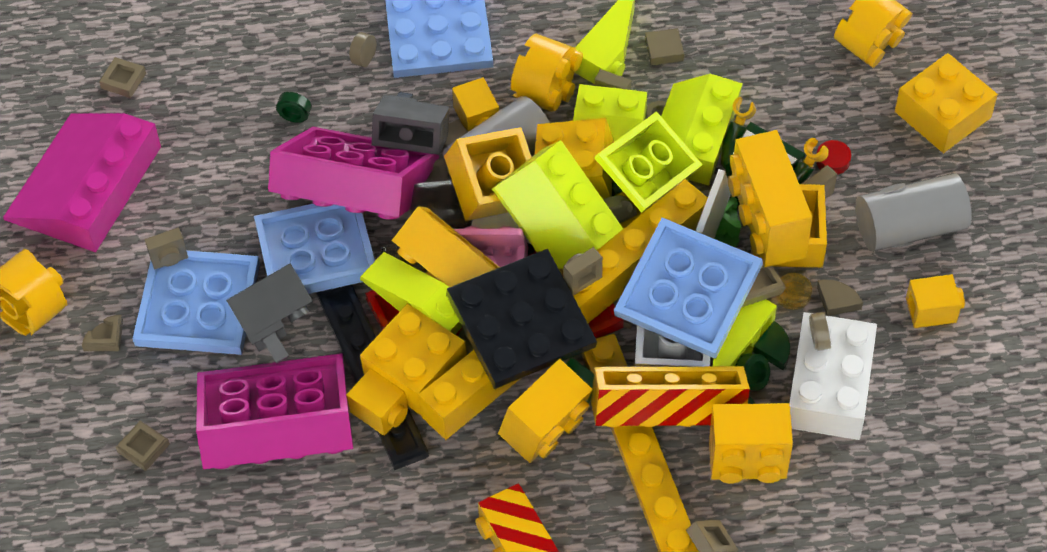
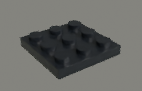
(521, 318)

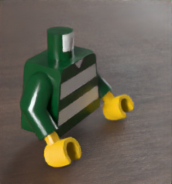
(801, 165)

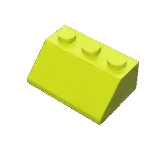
(700, 116)
(557, 205)

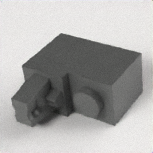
(409, 124)
(266, 304)

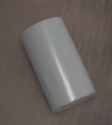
(520, 113)
(913, 212)

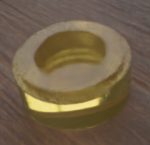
(797, 291)

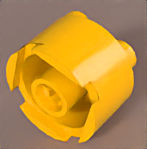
(872, 28)
(546, 72)
(29, 293)

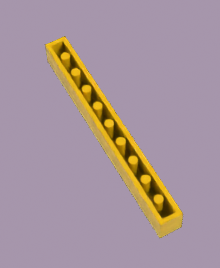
(466, 387)

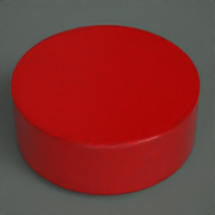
(838, 156)

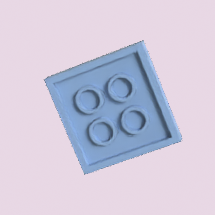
(438, 36)
(320, 242)
(688, 287)
(188, 305)

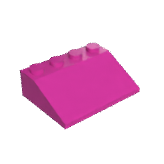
(347, 172)
(86, 177)
(273, 411)

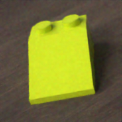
(620, 107)
(648, 161)

